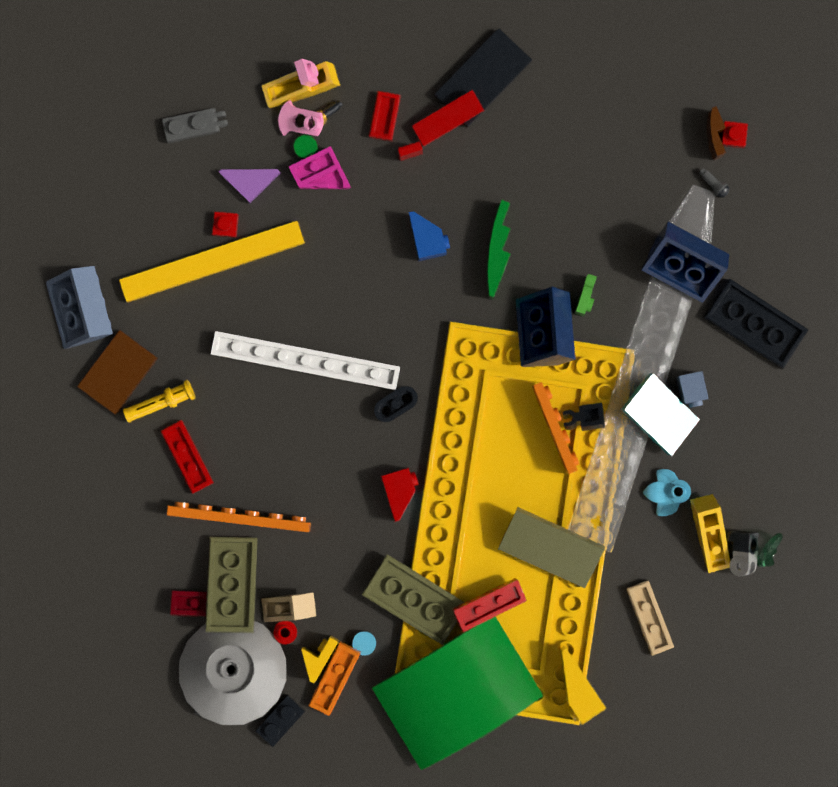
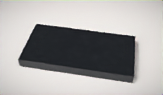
(486, 72)
(756, 323)

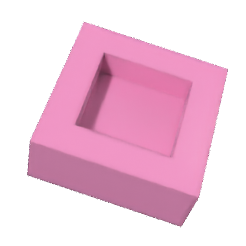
(307, 72)

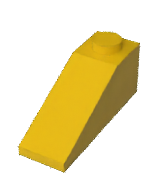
(711, 532)
(579, 693)

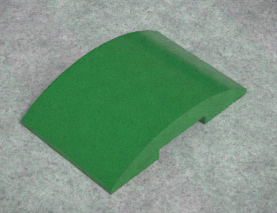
(457, 693)

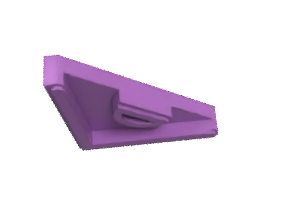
(249, 181)

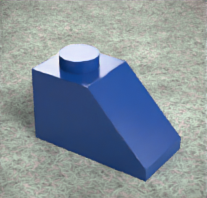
(428, 238)

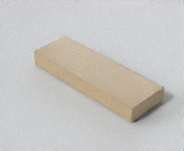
(649, 617)

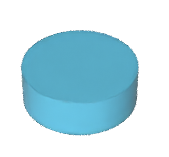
(364, 642)

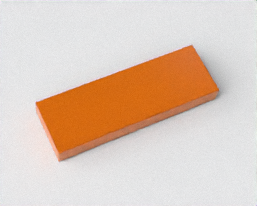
(334, 678)

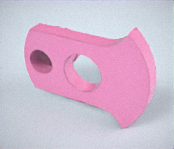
(288, 116)

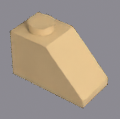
(288, 607)

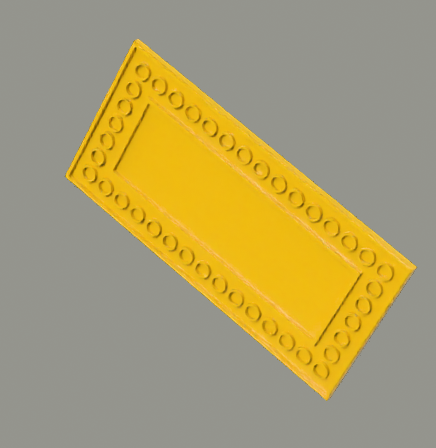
(485, 462)

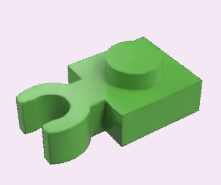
(585, 302)

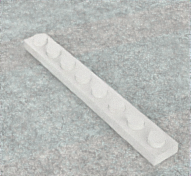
(305, 360)

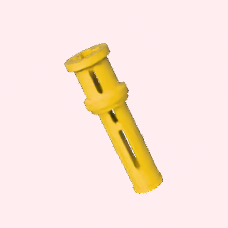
(170, 397)

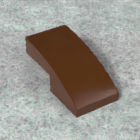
(715, 126)

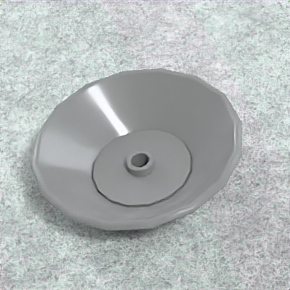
(235, 696)

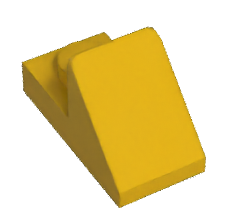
(314, 662)

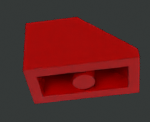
(400, 490)

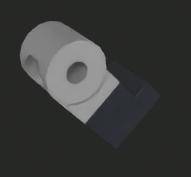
(744, 552)

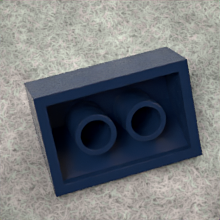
(686, 262)
(545, 328)

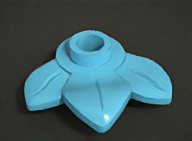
(664, 492)

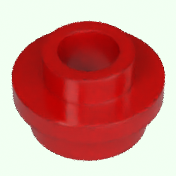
(290, 626)

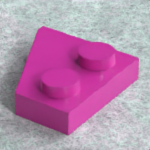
(320, 172)

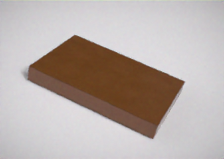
(117, 372)

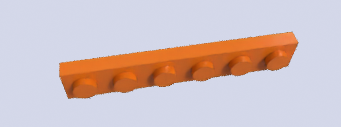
(229, 515)

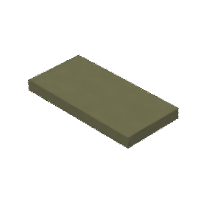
(551, 547)
(231, 585)
(413, 599)

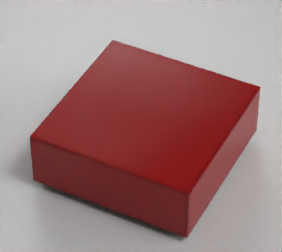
(410, 151)

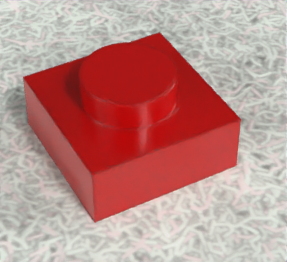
(734, 134)
(225, 224)

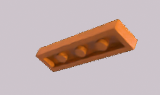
(559, 436)

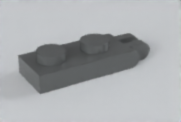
(193, 125)

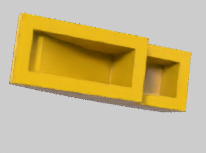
(290, 88)

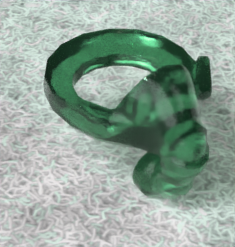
(765, 557)

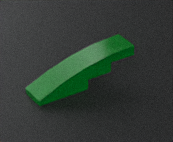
(496, 256)

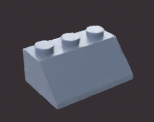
(79, 306)

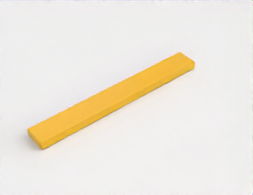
(212, 261)

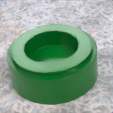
(305, 146)

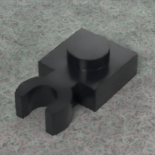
(589, 417)

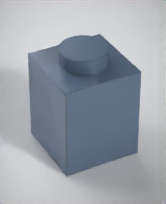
(692, 389)

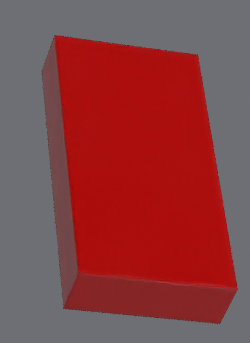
(384, 116)

